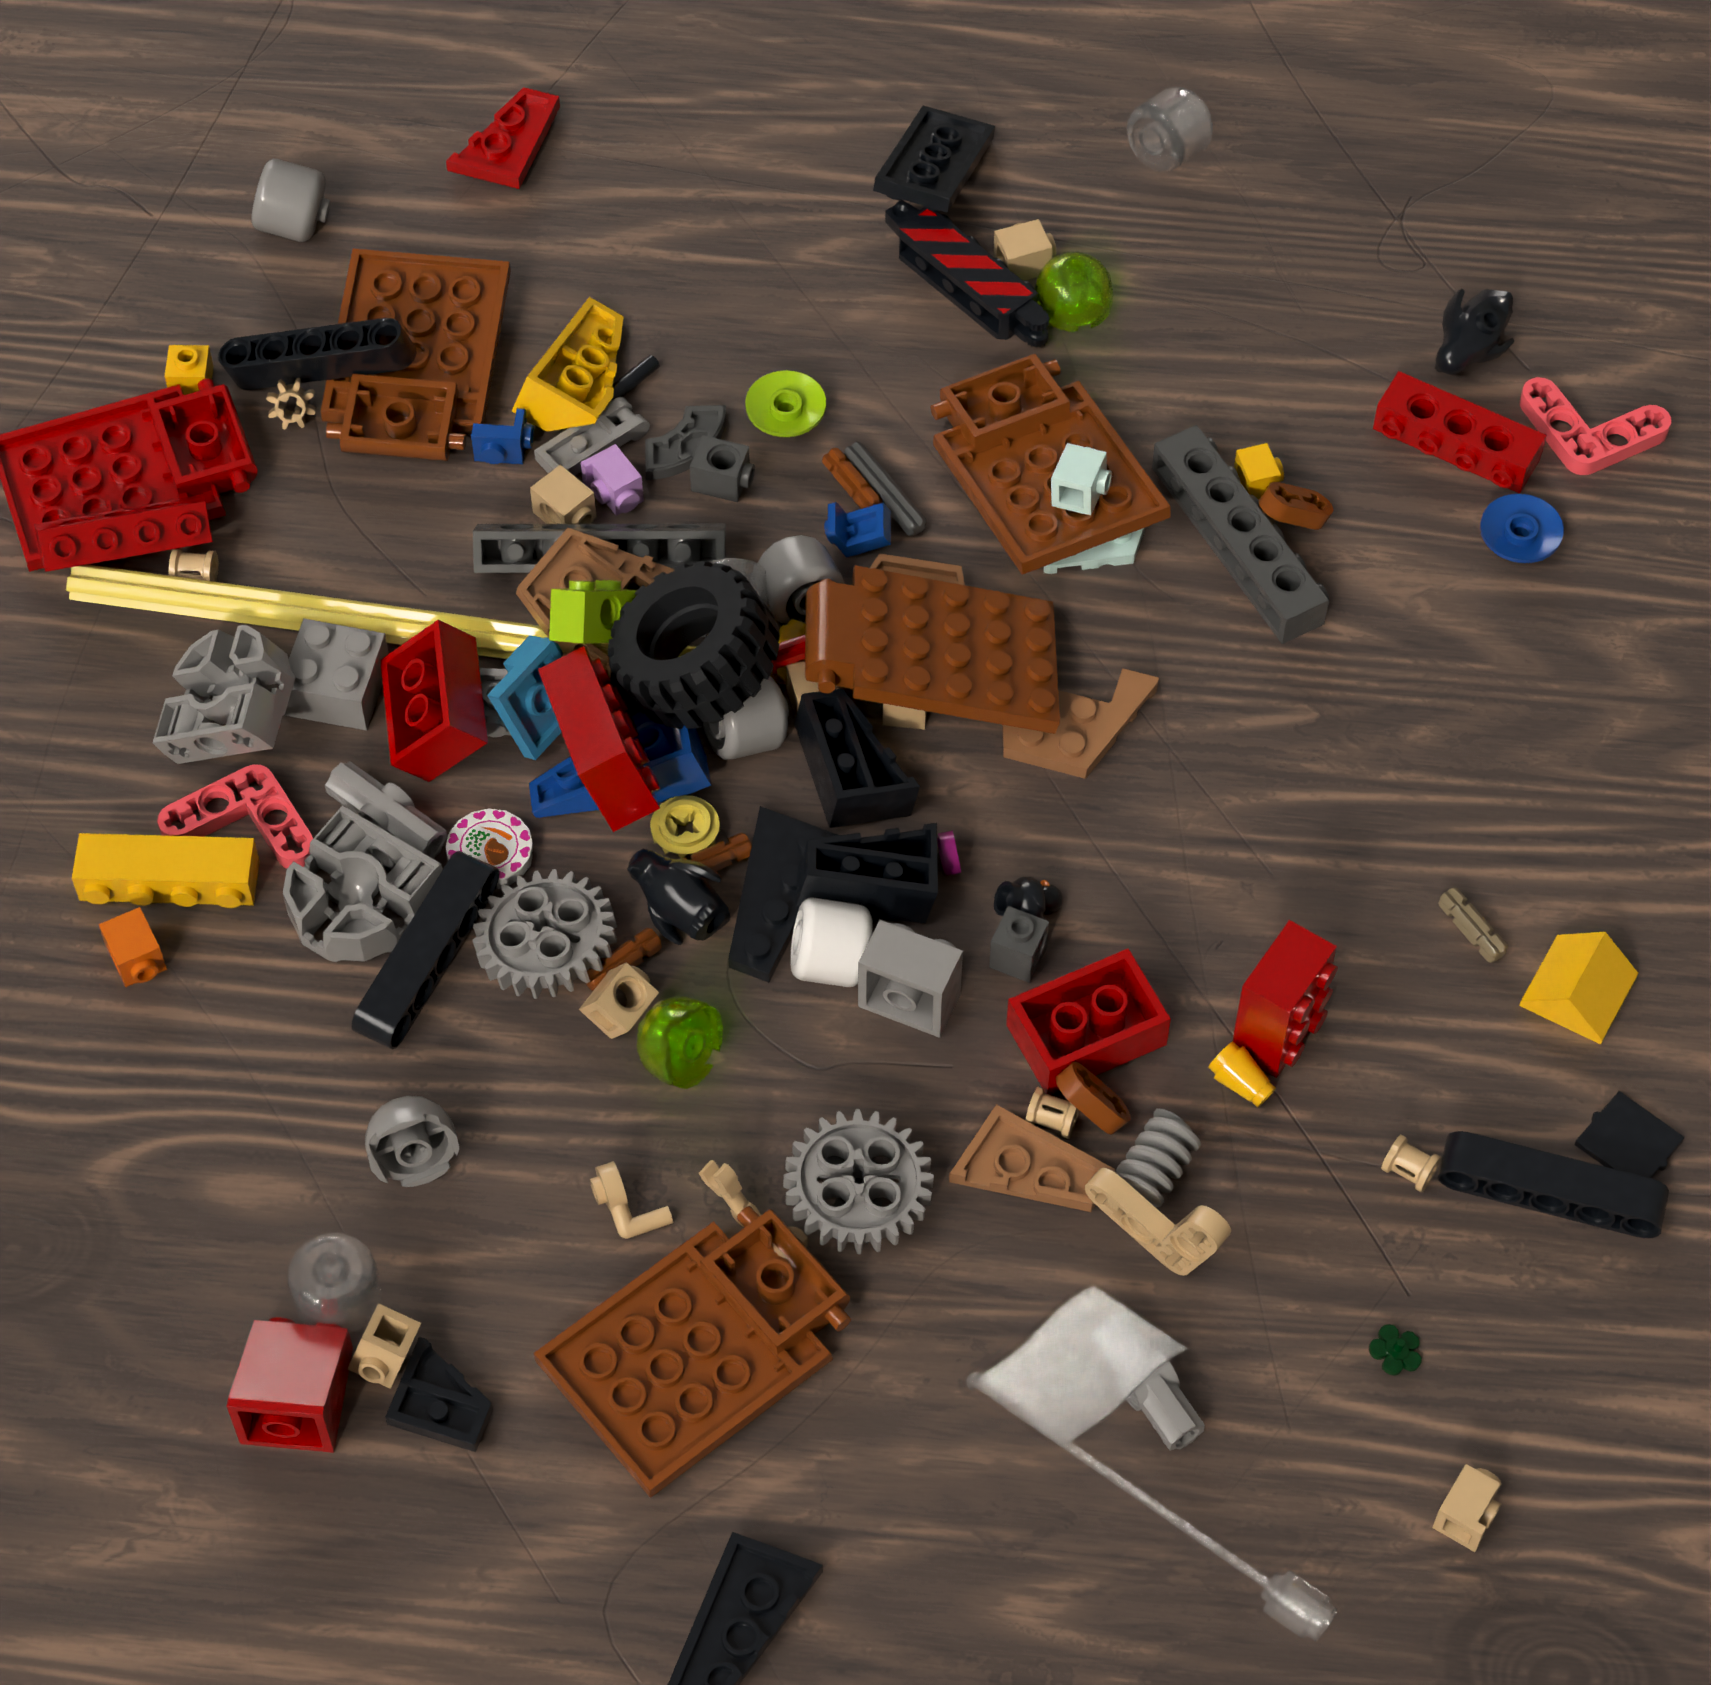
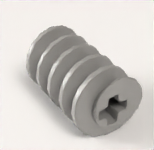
(1158, 1155)

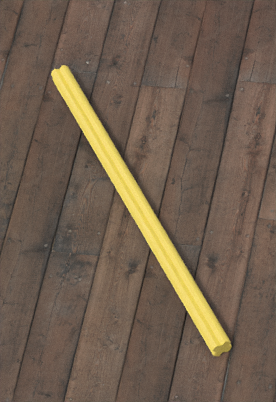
(285, 608)

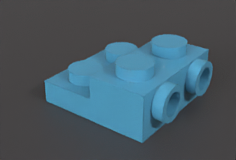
(523, 698)

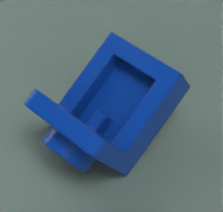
(502, 442)
(858, 530)

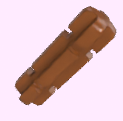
(850, 479)
(720, 854)
(630, 952)

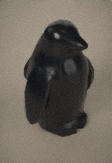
(1474, 330)
(679, 895)

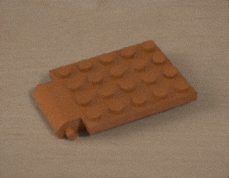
(453, 319)
(1006, 448)
(935, 647)
(697, 1346)

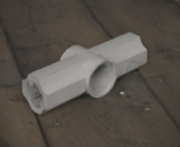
(385, 807)
(1167, 1408)

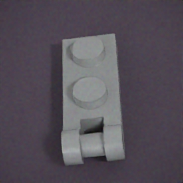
(585, 441)

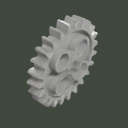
(535, 924)
(857, 1144)

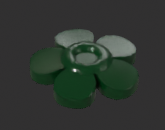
(1397, 1351)

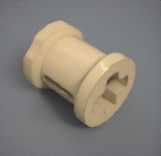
(194, 565)
(1052, 1112)
(1411, 1163)

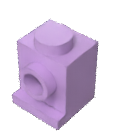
(613, 480)

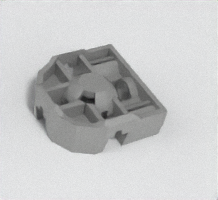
(234, 675)
(359, 927)

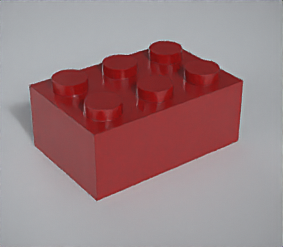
(433, 701)
(1285, 998)
(1088, 1017)

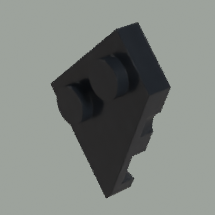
(438, 1401)

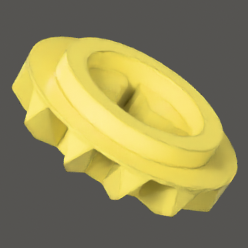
(682, 811)

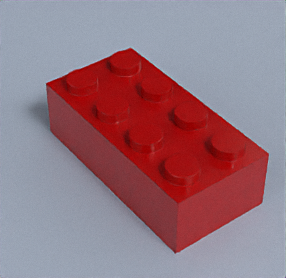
(601, 738)

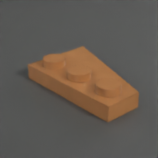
(1026, 1163)

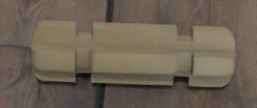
(1473, 925)

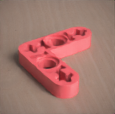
(1592, 440)
(253, 803)

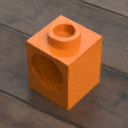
(133, 947)

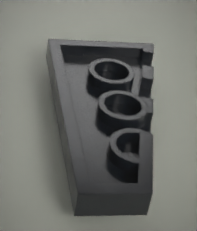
(769, 893)
(742, 1611)

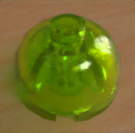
(1075, 291)
(679, 1040)

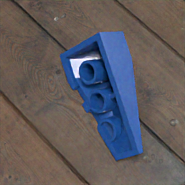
(673, 755)

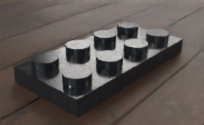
(934, 159)

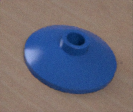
(1522, 516)

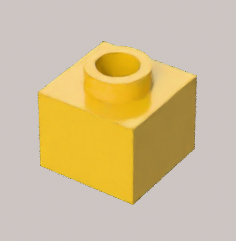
(188, 366)
(1258, 468)

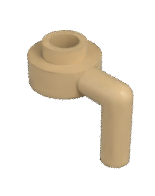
(610, 1190)

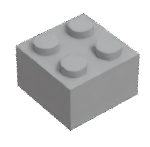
(336, 674)
(910, 977)

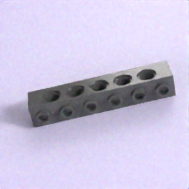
(1240, 534)
(521, 546)

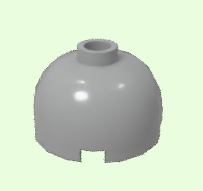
(410, 1141)

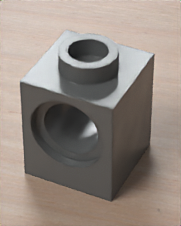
(721, 469)
(1018, 944)

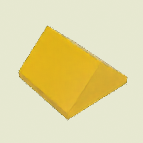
(1581, 984)

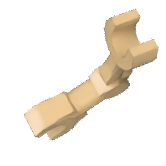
(726, 1185)

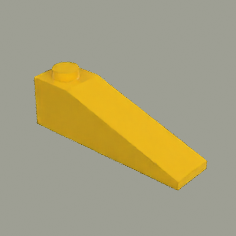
(576, 373)

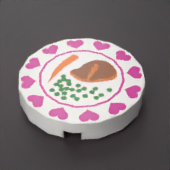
(495, 839)

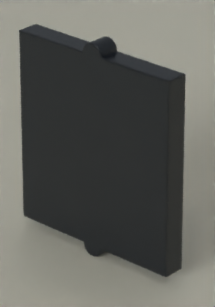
(1629, 1138)

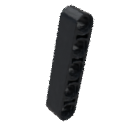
(317, 353)
(425, 950)
(1553, 1184)

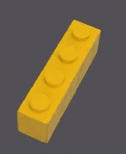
(166, 869)

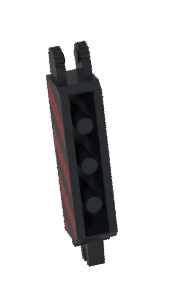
(968, 274)

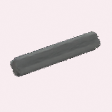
(892, 496)

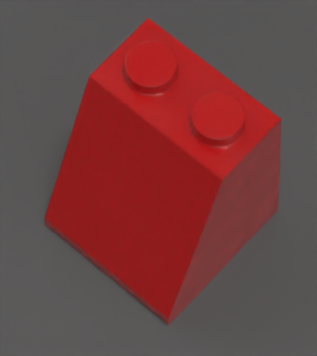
(291, 1385)

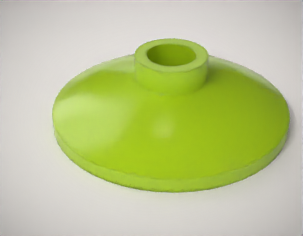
(785, 392)

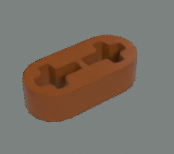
(1296, 505)
(1093, 1098)

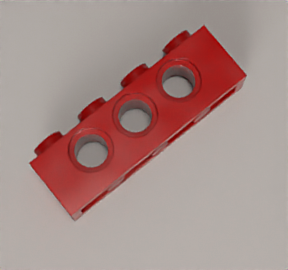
(1459, 432)
(123, 533)

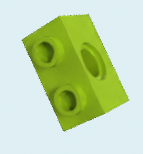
(586, 610)

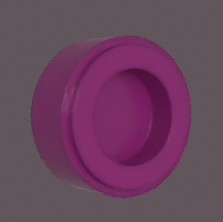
(948, 853)

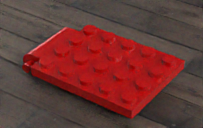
(125, 458)

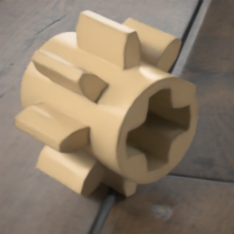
(281, 399)

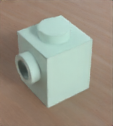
(1080, 479)

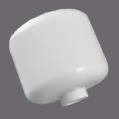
(829, 941)

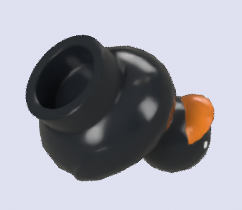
(1028, 896)

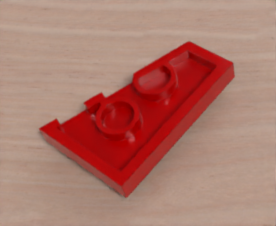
(510, 142)

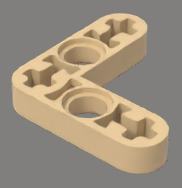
(1176, 1246)

